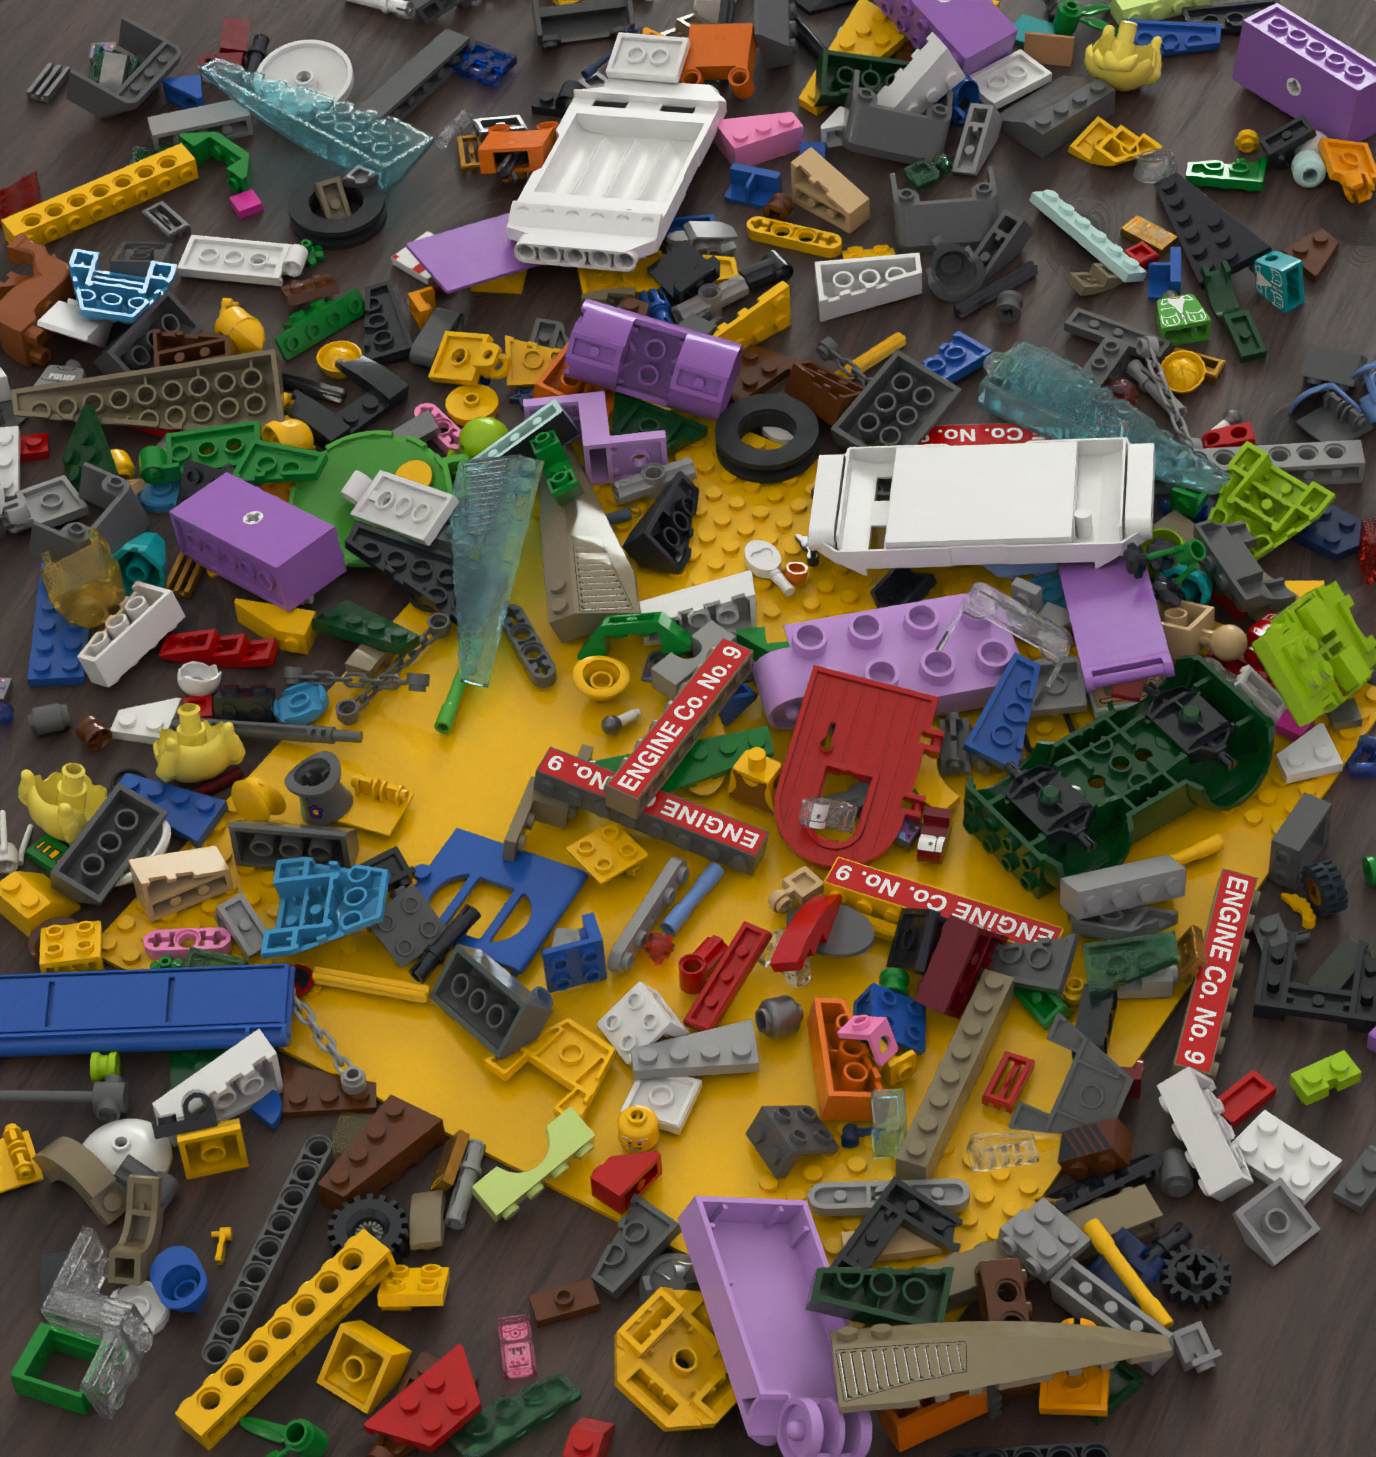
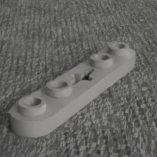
(646, 916)
(859, 1196)

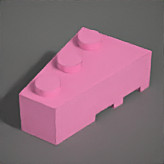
(758, 137)

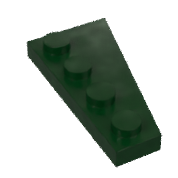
(366, 628)

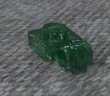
(924, 173)

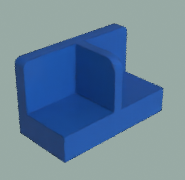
(752, 185)
(1165, 275)

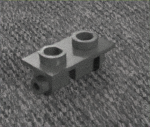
(953, 757)

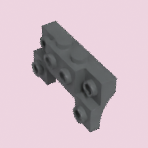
(1237, 569)

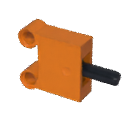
(722, 53)
(516, 151)

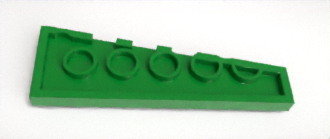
(708, 757)

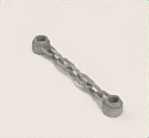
(1148, 348)
(349, 1086)

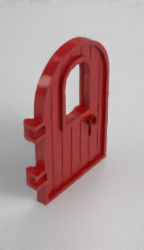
(873, 742)

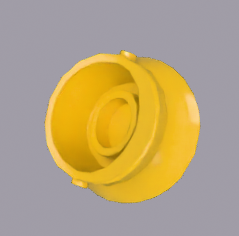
(256, 799)

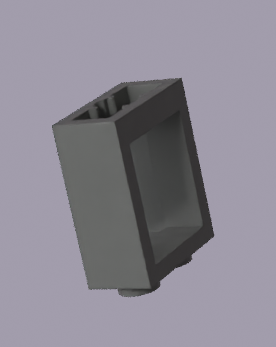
(1299, 840)

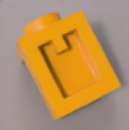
(421, 305)

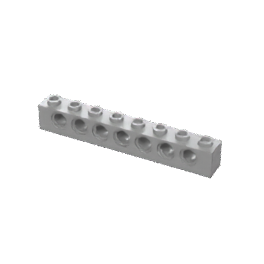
(1314, 461)

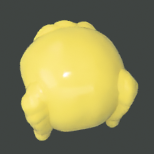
(1120, 61)
(196, 748)
(62, 801)

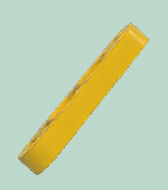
(765, 230)

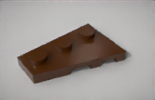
(321, 1094)

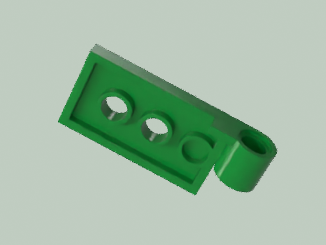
(163, 467)

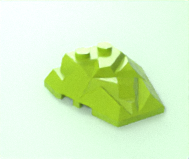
(1267, 500)

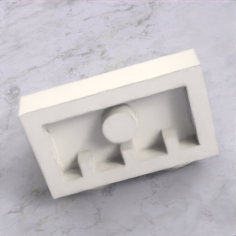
(639, 1021)

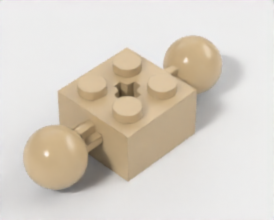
(1191, 628)

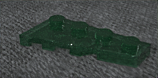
(514, 1417)

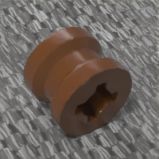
(778, 207)
(93, 733)

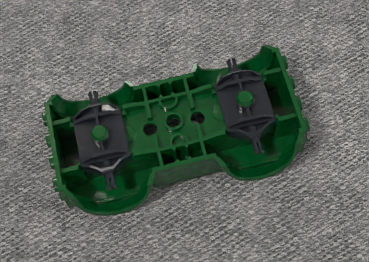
(1051, 824)

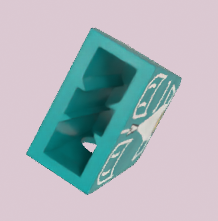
(1279, 280)

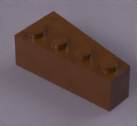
(381, 1151)

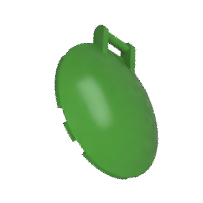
(368, 454)

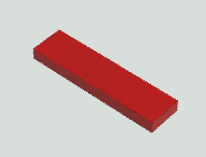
(727, 977)

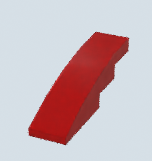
(223, 651)
(805, 932)

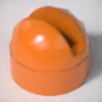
(796, 573)

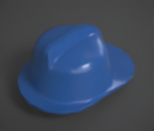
(179, 1279)

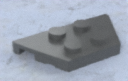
(1124, 923)

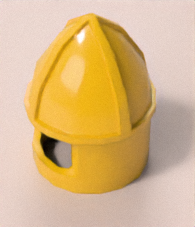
(243, 329)

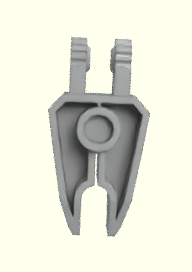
(706, 237)

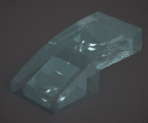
(889, 1122)

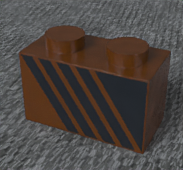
(1095, 1148)

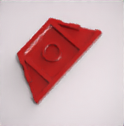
(431, 1405)

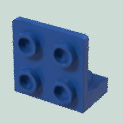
(577, 961)
(904, 1016)

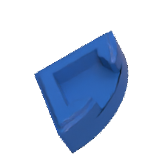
(268, 1110)

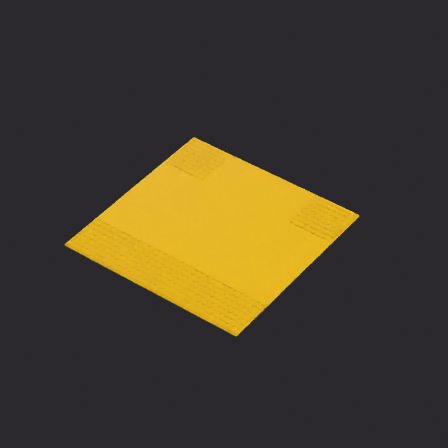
(476, 784)

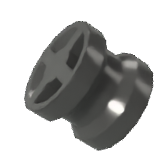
(1009, 306)

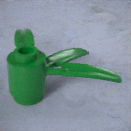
(1070, 14)
(298, 1435)

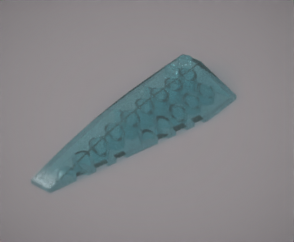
(325, 127)

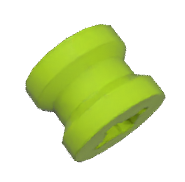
(104, 1065)

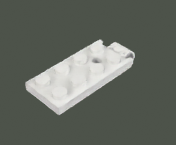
(239, 259)
(399, 505)

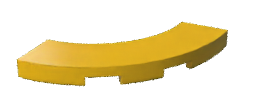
(931, 784)

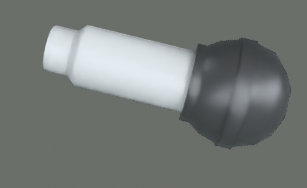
(1230, 418)
(612, 724)

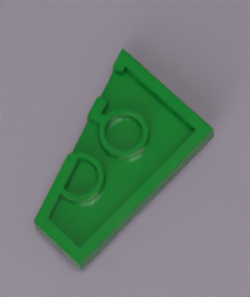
(1235, 175)
(279, 463)

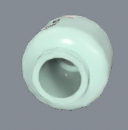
(1308, 169)

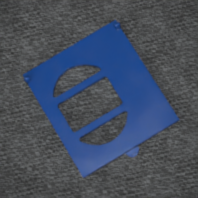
(542, 881)

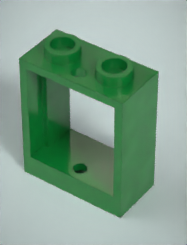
(35, 1357)

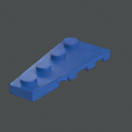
(1178, 36)
(958, 357)
(1004, 720)
(189, 812)

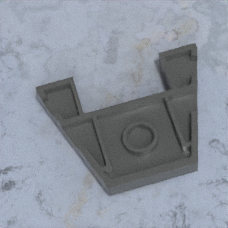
(1090, 1092)

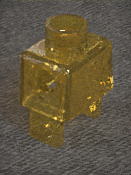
(84, 583)

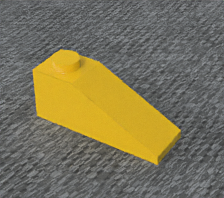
(290, 629)

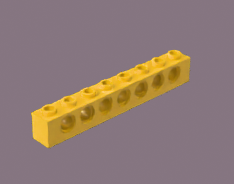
(103, 197)
(283, 1355)

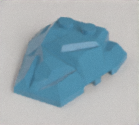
(116, 295)
(323, 903)

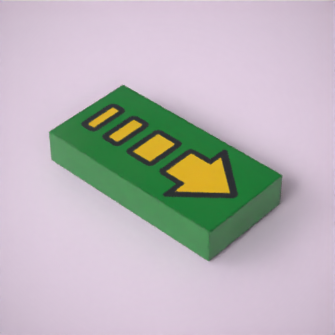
(46, 852)

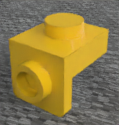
(896, 1068)

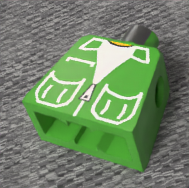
(1181, 319)

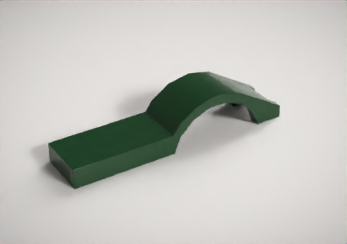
(1226, 309)

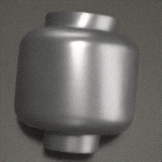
(779, 1016)

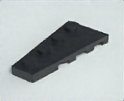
(1094, 1186)

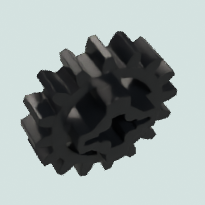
(1180, 1282)

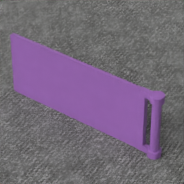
(469, 254)
(1114, 623)

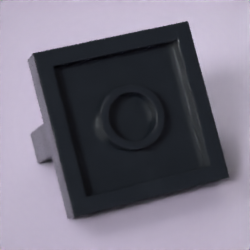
(915, 939)

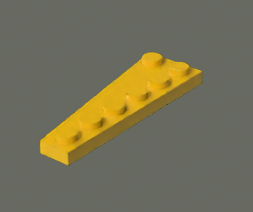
(760, 321)

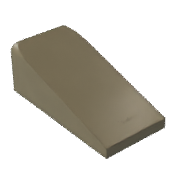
(332, 198)

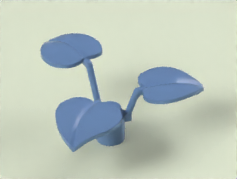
(1368, 402)

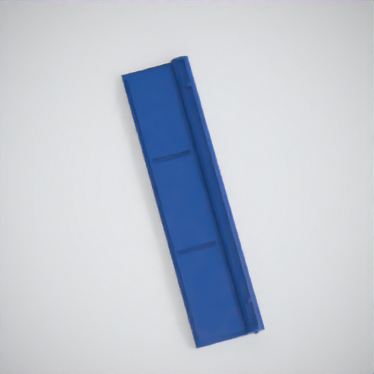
(144, 1009)

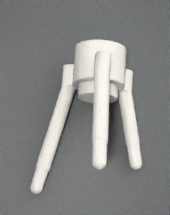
(9, 855)

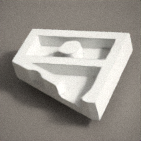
(145, 721)
(1309, 756)

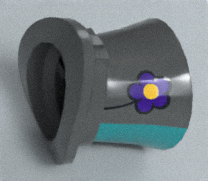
(319, 789)

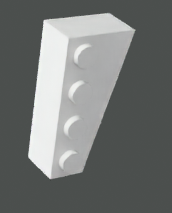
(865, 283)
(725, 601)
(130, 633)
(232, 1081)

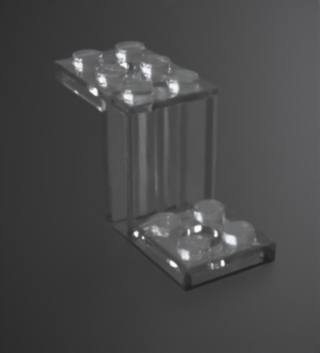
(118, 1324)

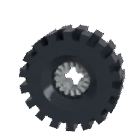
(377, 1217)

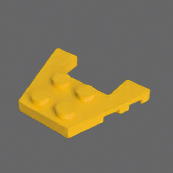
(568, 1056)

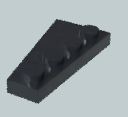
(1228, 14)
(384, 325)

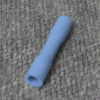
(682, 911)

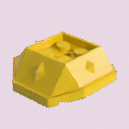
(646, 1370)

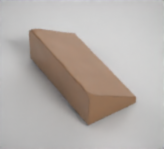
(1050, 48)

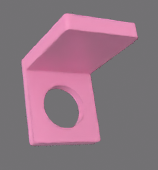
(871, 1029)

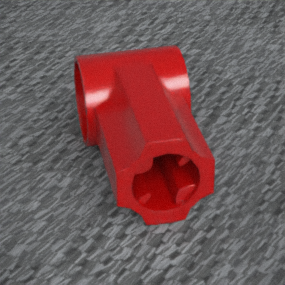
(699, 965)

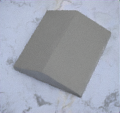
(1275, 1222)

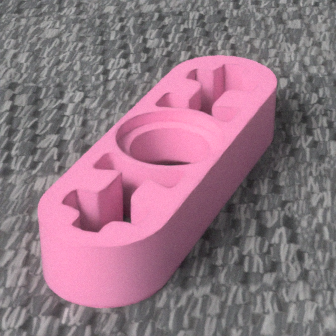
(442, 440)
(166, 936)

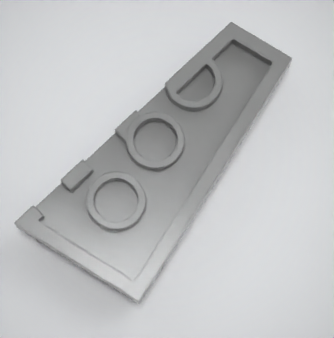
(707, 1052)

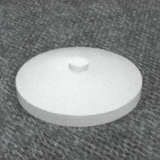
(312, 66)

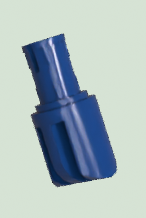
(658, 304)

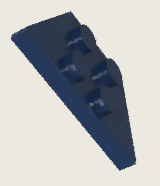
(1332, 535)

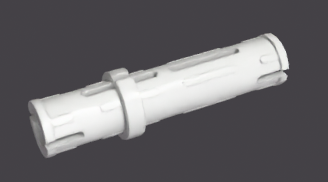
(387, 6)

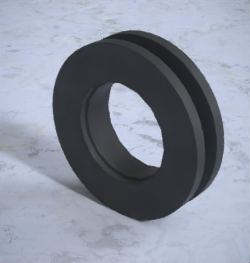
(337, 233)
(772, 464)

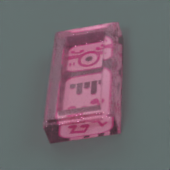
(516, 1346)

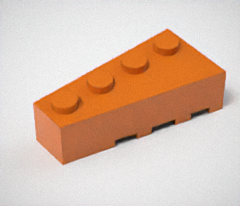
(840, 1065)

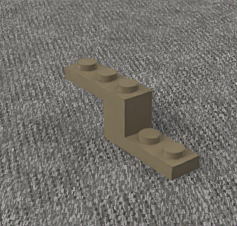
(540, 808)

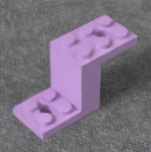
(605, 456)

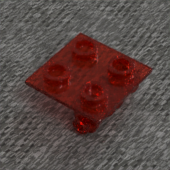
(20, 196)

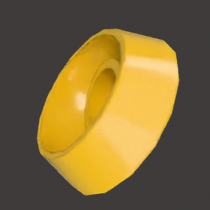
(336, 351)
(1183, 371)

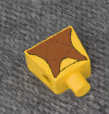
(755, 780)

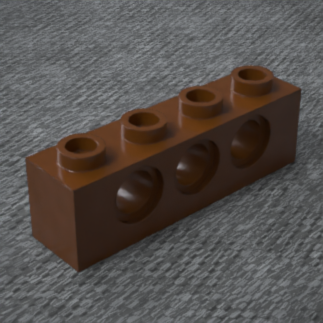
(1009, 1276)

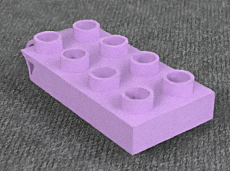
(892, 648)
(755, 1280)

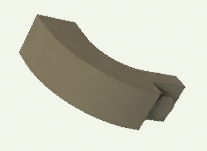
(86, 1174)
(141, 1234)

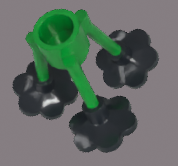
(1163, 556)

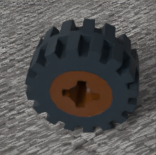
(1324, 887)

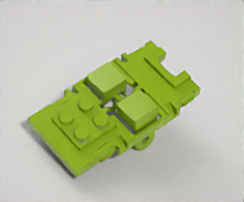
(1314, 647)

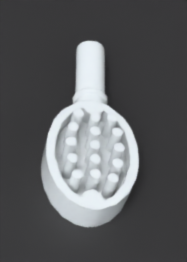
(765, 562)

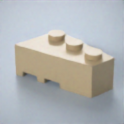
(827, 192)
(179, 880)

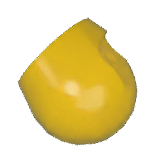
(289, 433)

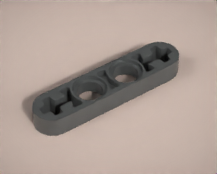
(528, 645)

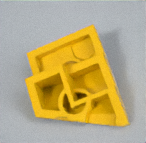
(1109, 146)

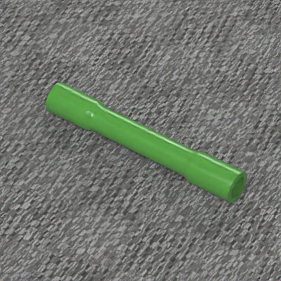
(450, 708)

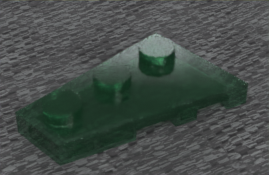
(1126, 960)

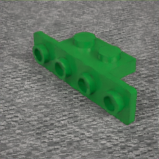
(318, 322)

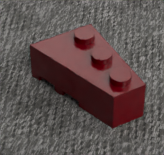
(956, 965)

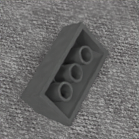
(776, 31)
(134, 344)
(263, 843)
(105, 845)
(489, 1002)

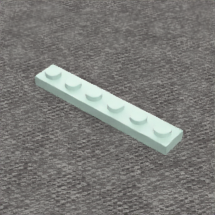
(1088, 236)

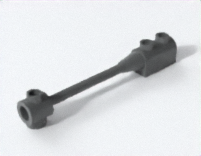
(107, 1098)

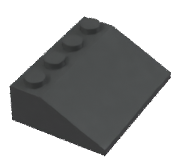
(1058, 112)
(895, 406)

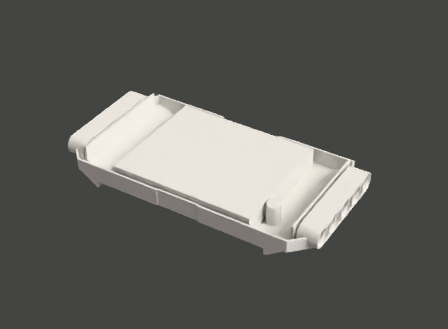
(615, 174)
(984, 503)

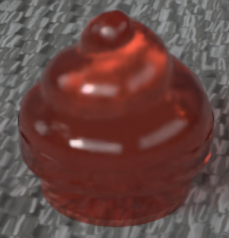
(659, 947)

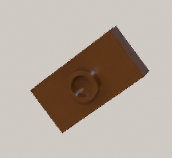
(564, 1302)

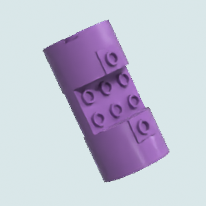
(653, 360)

